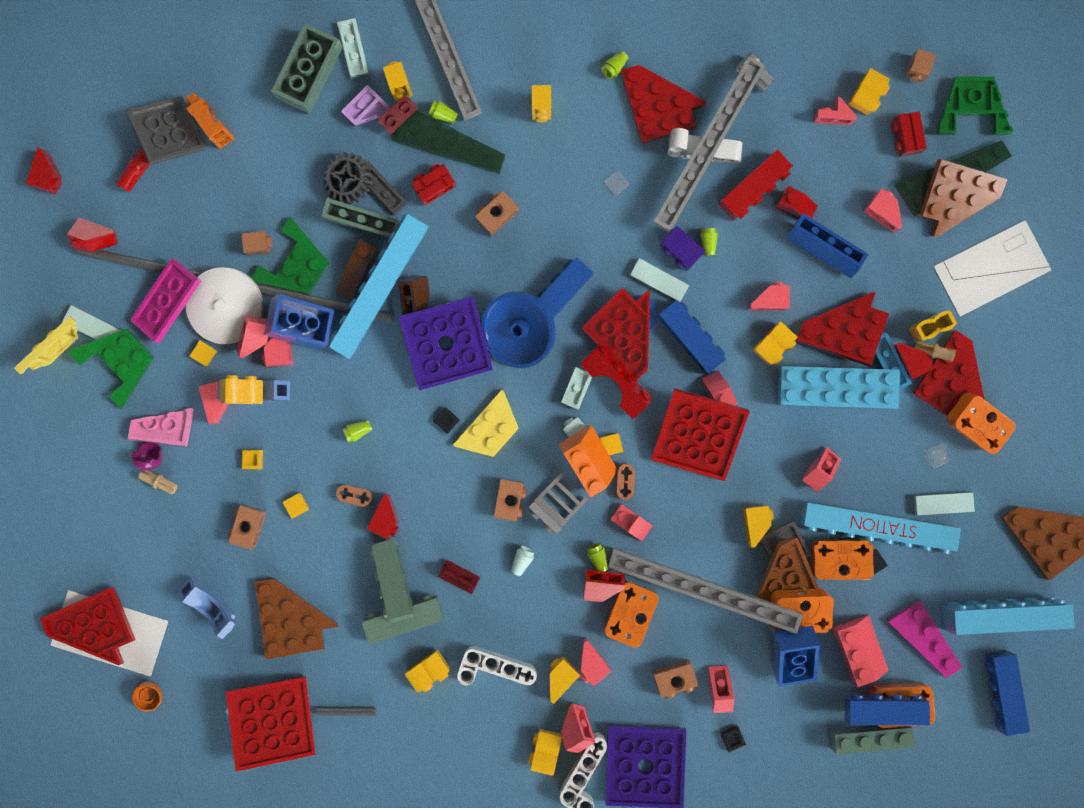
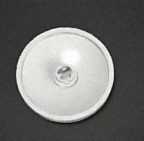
(221, 304)

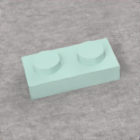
(576, 388)

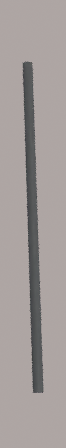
(265, 290)

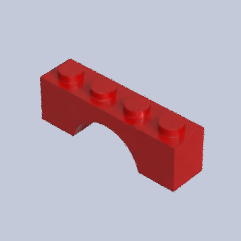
(602, 363)

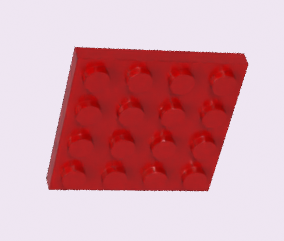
(700, 434)
(270, 723)

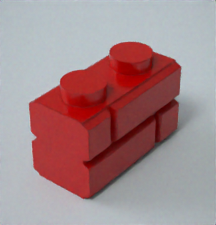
(909, 134)
(433, 184)

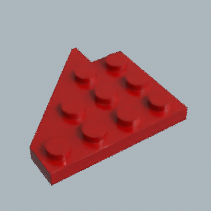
(658, 103)
(624, 330)
(847, 331)
(950, 380)
(92, 626)

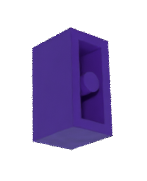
(681, 248)

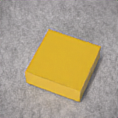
(203, 353)
(612, 443)
(252, 459)
(296, 505)

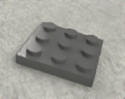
(165, 130)

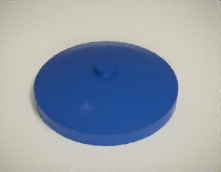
(518, 329)

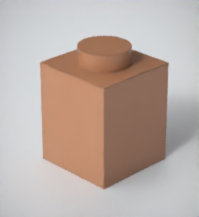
(920, 66)
(257, 243)

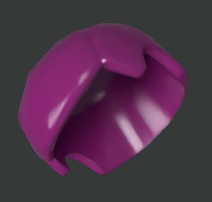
(147, 457)

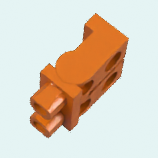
(209, 122)

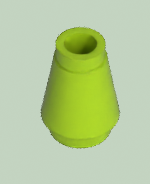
(614, 65)
(442, 112)
(709, 240)
(356, 430)
(597, 556)

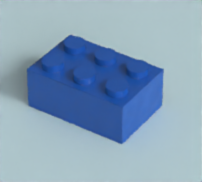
(299, 322)
(795, 656)

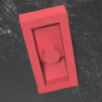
(840, 114)
(631, 522)

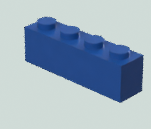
(827, 246)
(565, 285)
(691, 337)
(1007, 693)
(887, 710)

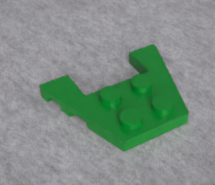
(974, 97)
(300, 269)
(123, 355)

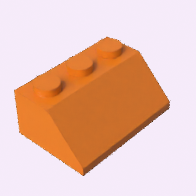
(589, 460)

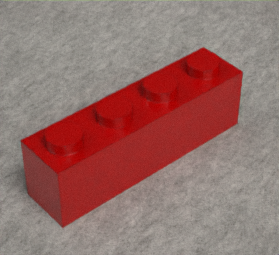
(755, 185)

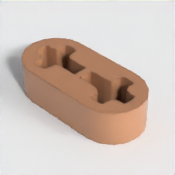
(630, 481)
(356, 491)

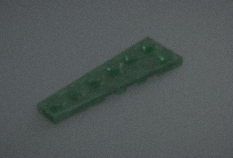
(439, 139)
(915, 187)

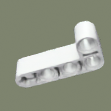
(683, 146)
(498, 669)
(586, 771)

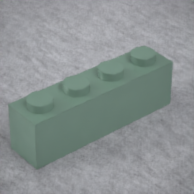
(359, 218)
(392, 581)
(426, 613)
(870, 738)

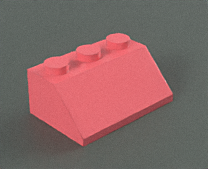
(860, 651)

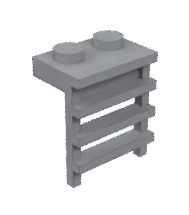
(544, 511)

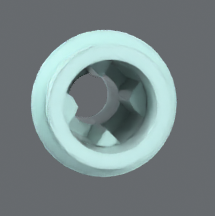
(522, 560)

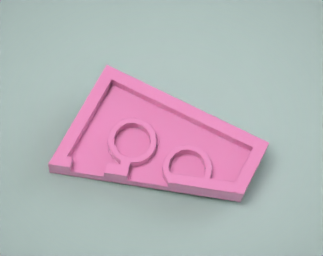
(163, 429)

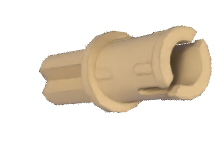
(936, 351)
(158, 481)

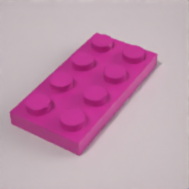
(165, 300)

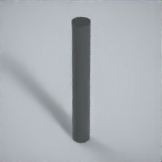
(346, 711)

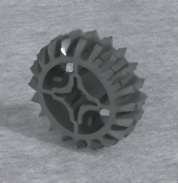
(346, 193)

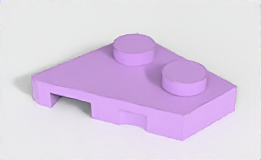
(365, 107)

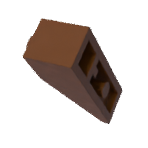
(357, 269)
(413, 293)

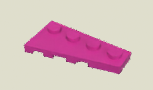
(922, 633)

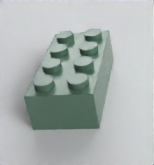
(307, 68)

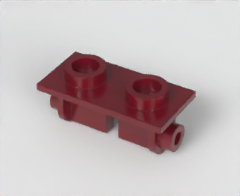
(398, 114)
(459, 576)

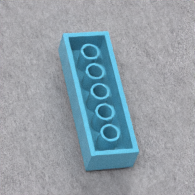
(838, 387)
(1007, 616)

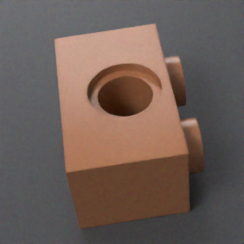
(492, 223)
(502, 509)
(249, 538)
(664, 675)

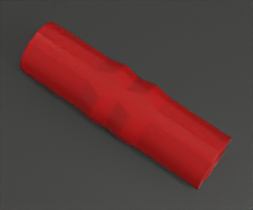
(133, 171)

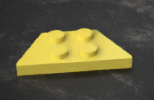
(51, 348)
(490, 428)

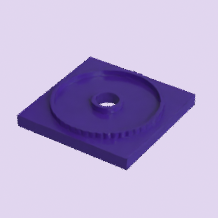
(438, 365)
(660, 785)

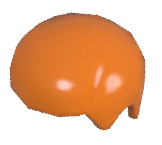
(147, 696)

